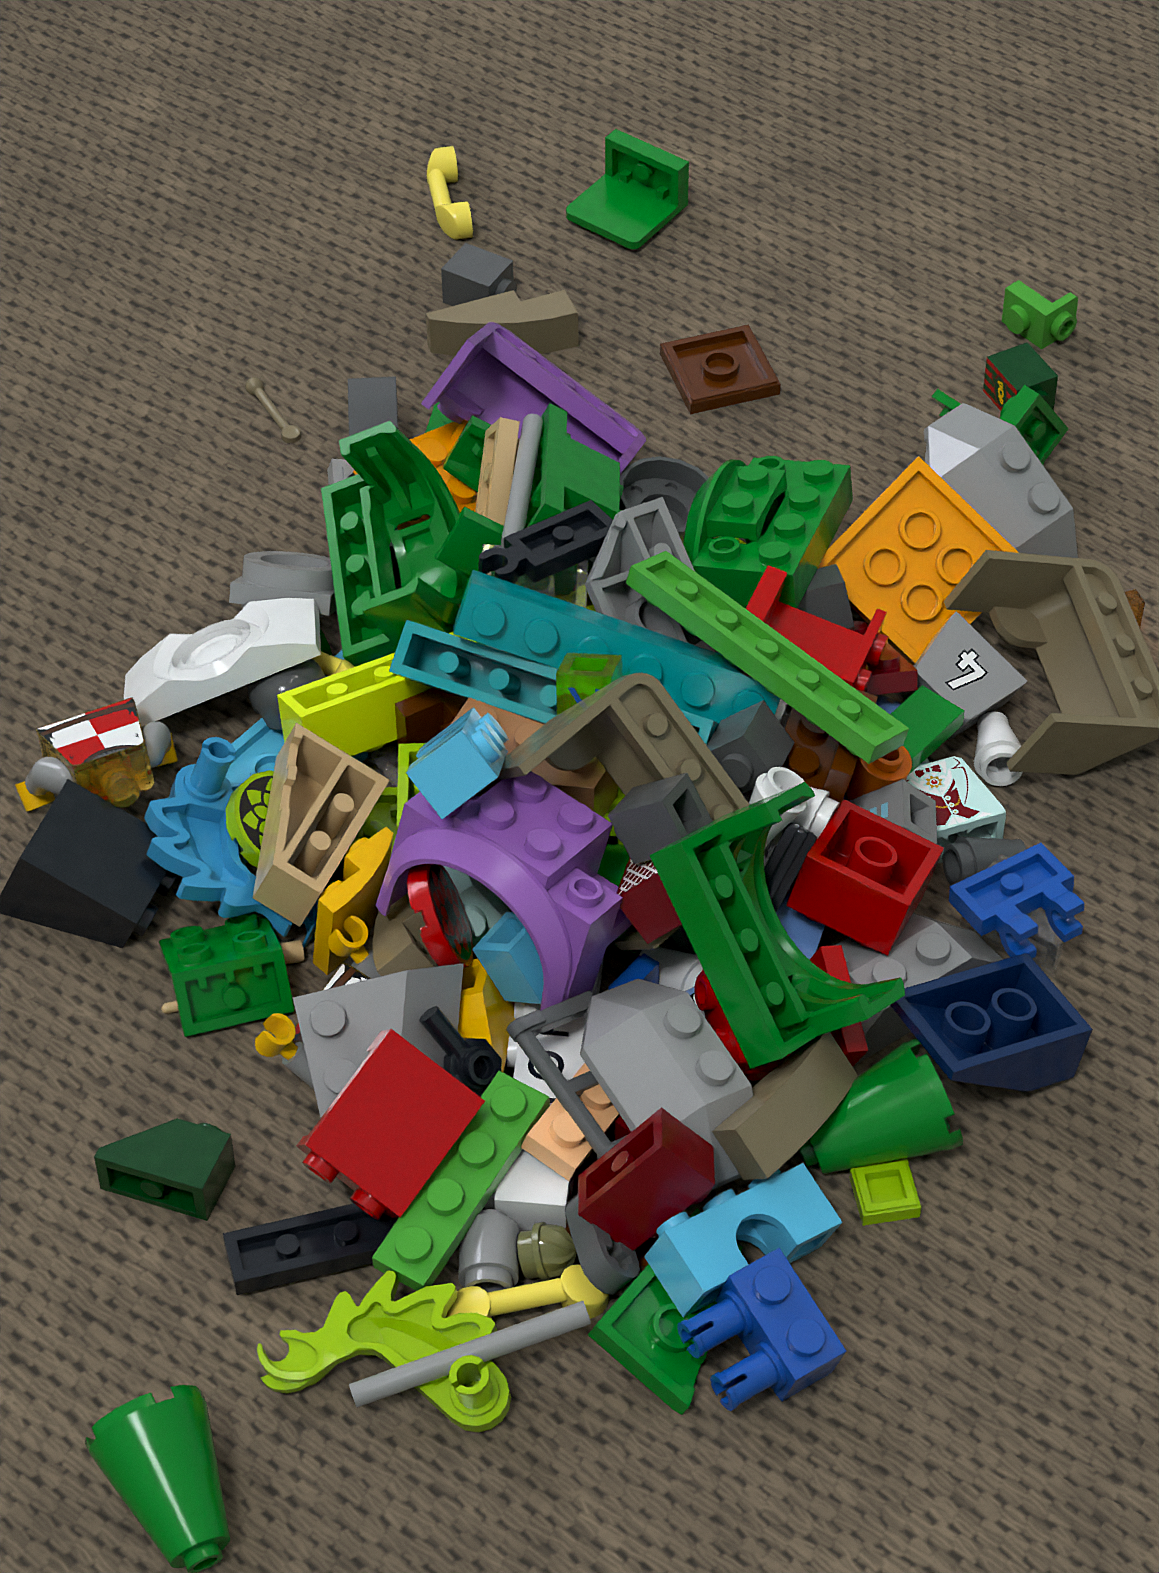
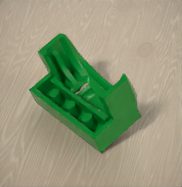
(782, 512)
(361, 518)
(755, 969)

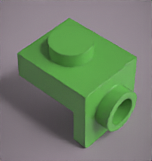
(1036, 317)

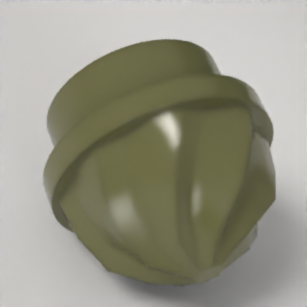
(545, 1251)

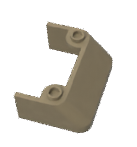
(1087, 648)
(638, 740)

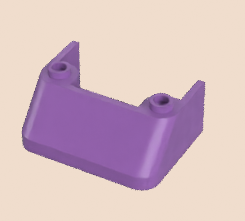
(508, 379)

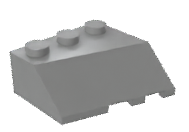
(346, 1019)

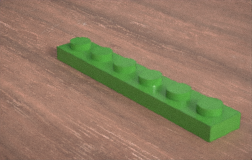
(767, 657)

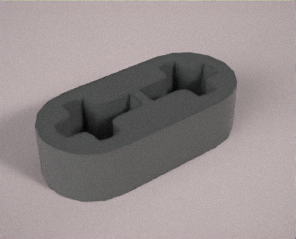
(603, 1260)

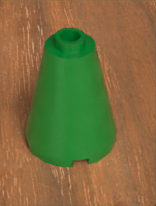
(886, 1116)
(167, 1473)

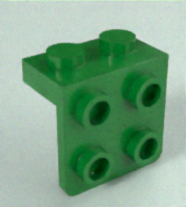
(635, 195)

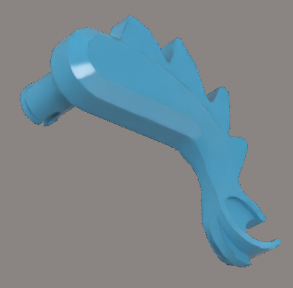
(197, 843)

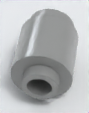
(490, 1252)

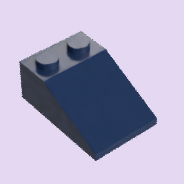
(997, 1025)

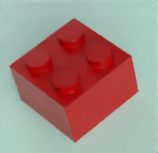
(864, 877)

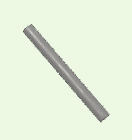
(523, 475)
(485, 1347)

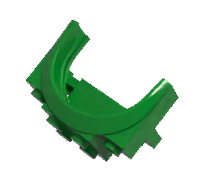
(563, 478)

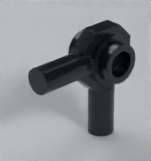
(466, 1059)

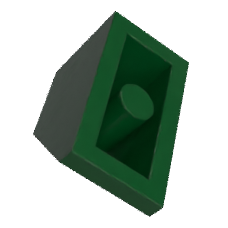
(170, 1166)

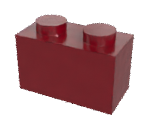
(646, 1179)

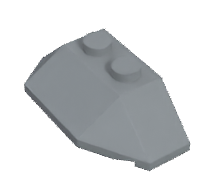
(1001, 480)
(634, 537)
(921, 954)
(660, 1051)

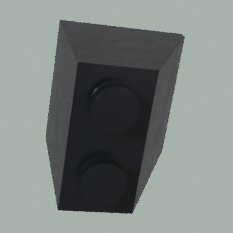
(87, 871)

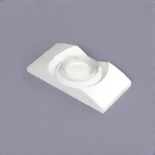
(223, 656)

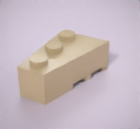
(310, 821)

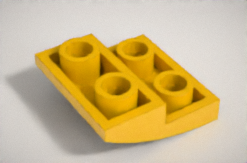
(353, 896)

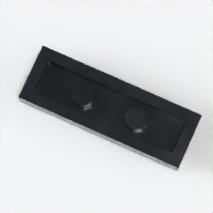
(303, 1247)

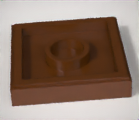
(719, 369)

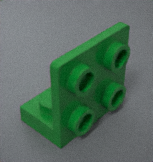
(1029, 414)
(227, 973)

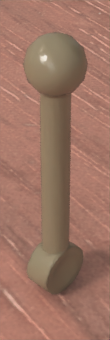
(289, 433)

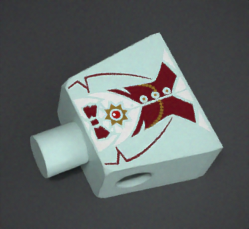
(961, 799)

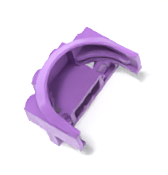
(537, 857)

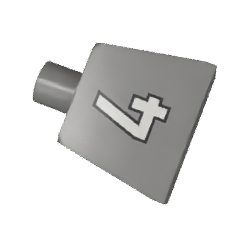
(966, 671)

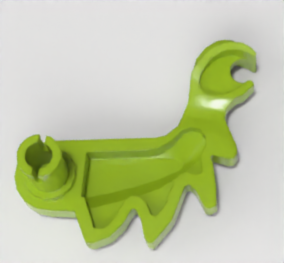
(399, 1332)

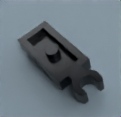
(549, 545)

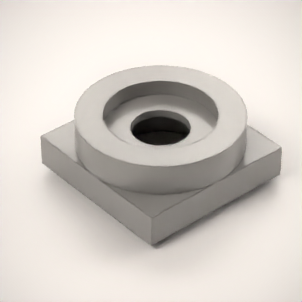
(285, 575)

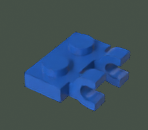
(1010, 890)

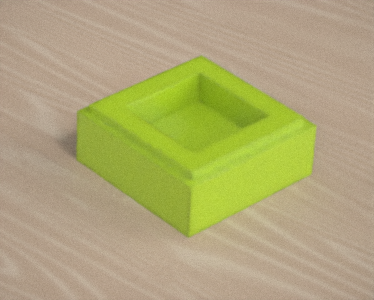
(885, 1192)

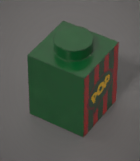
(1015, 367)

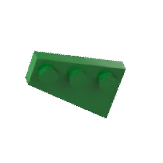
(645, 1339)

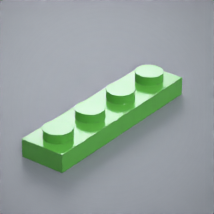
(461, 1184)

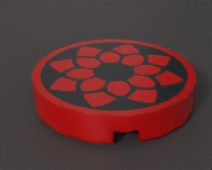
(445, 919)

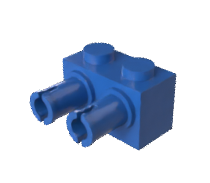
(778, 1326)

